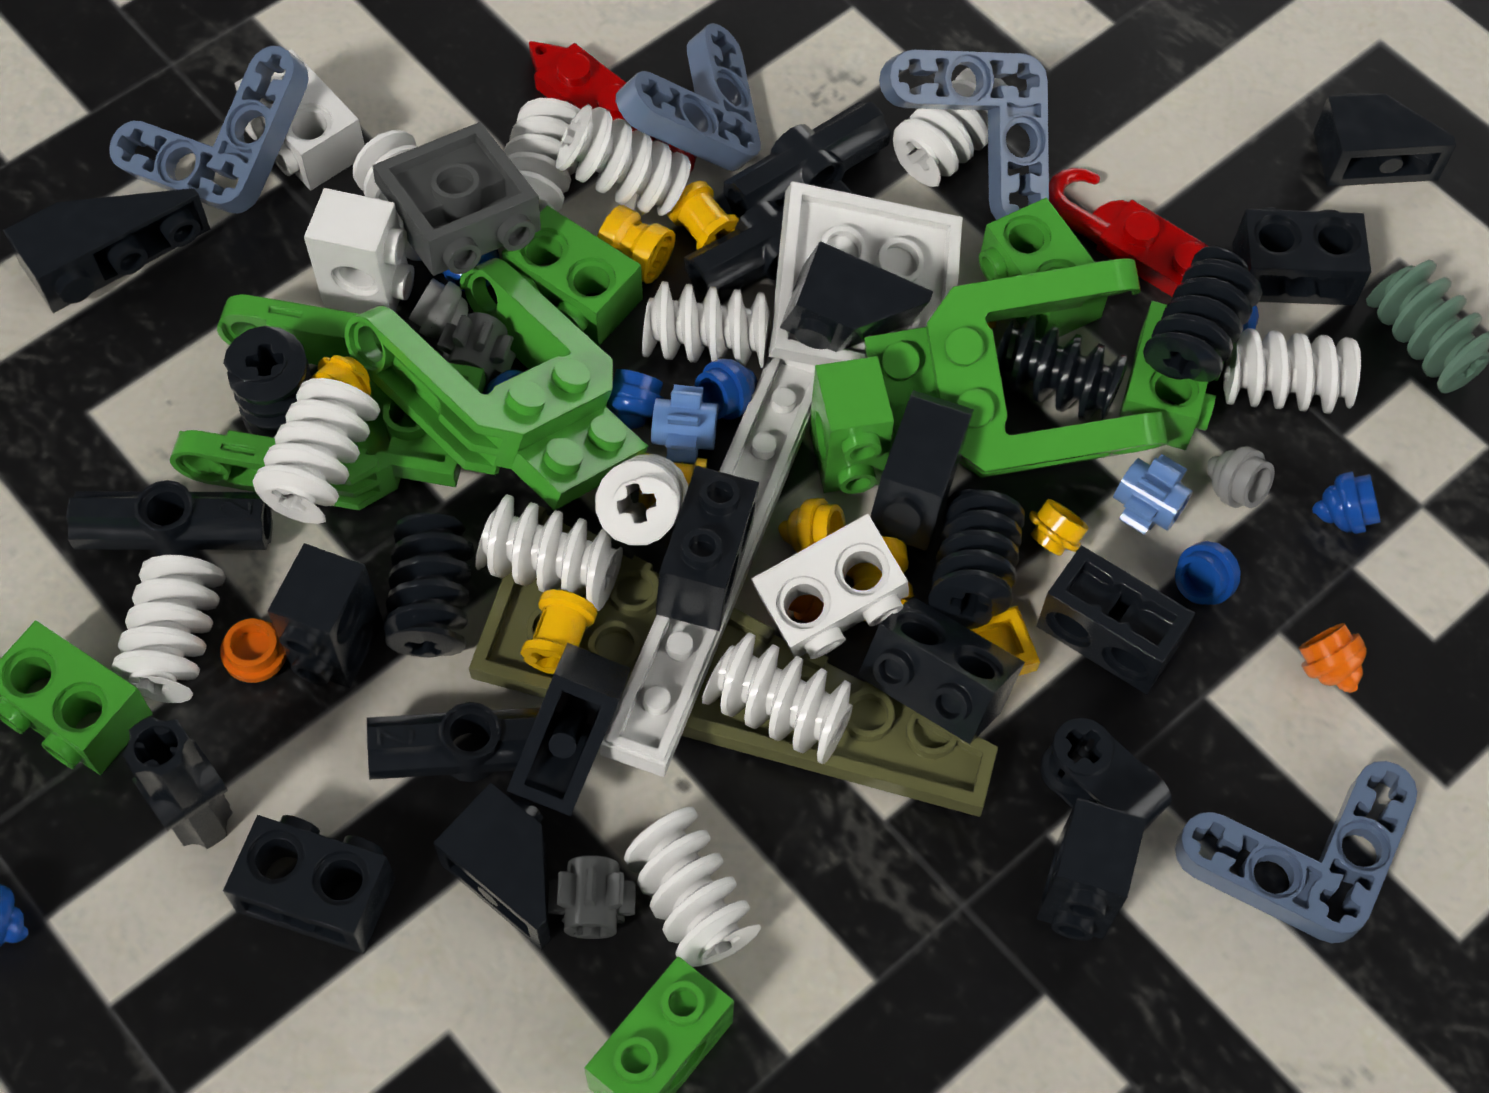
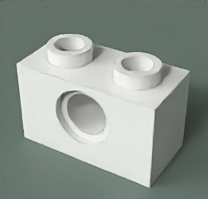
(358, 252)

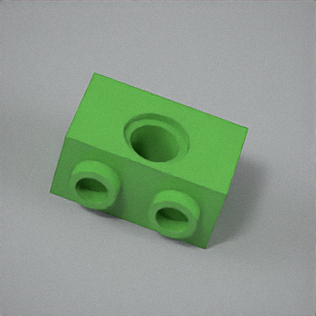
(850, 424)
(663, 1035)

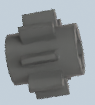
(478, 342)
(591, 897)

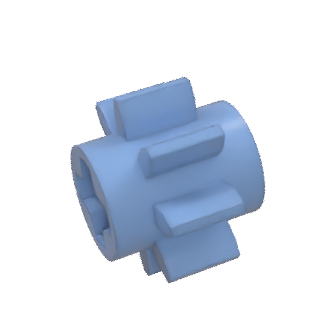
(684, 424)
(1152, 494)

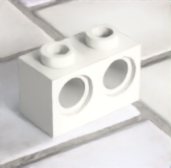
(321, 136)
(822, 573)

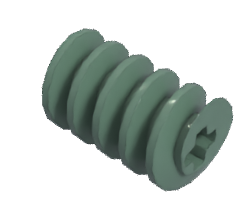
(1432, 325)

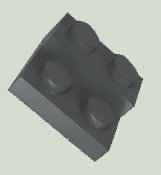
(460, 199)

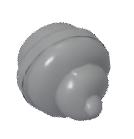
(437, 307)
(1241, 477)

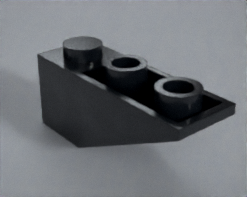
(97, 240)

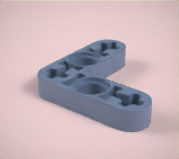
(1004, 107)
(713, 121)
(230, 153)
(1309, 879)

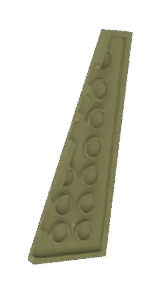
(880, 748)

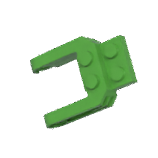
(959, 364)
(540, 424)
(391, 451)

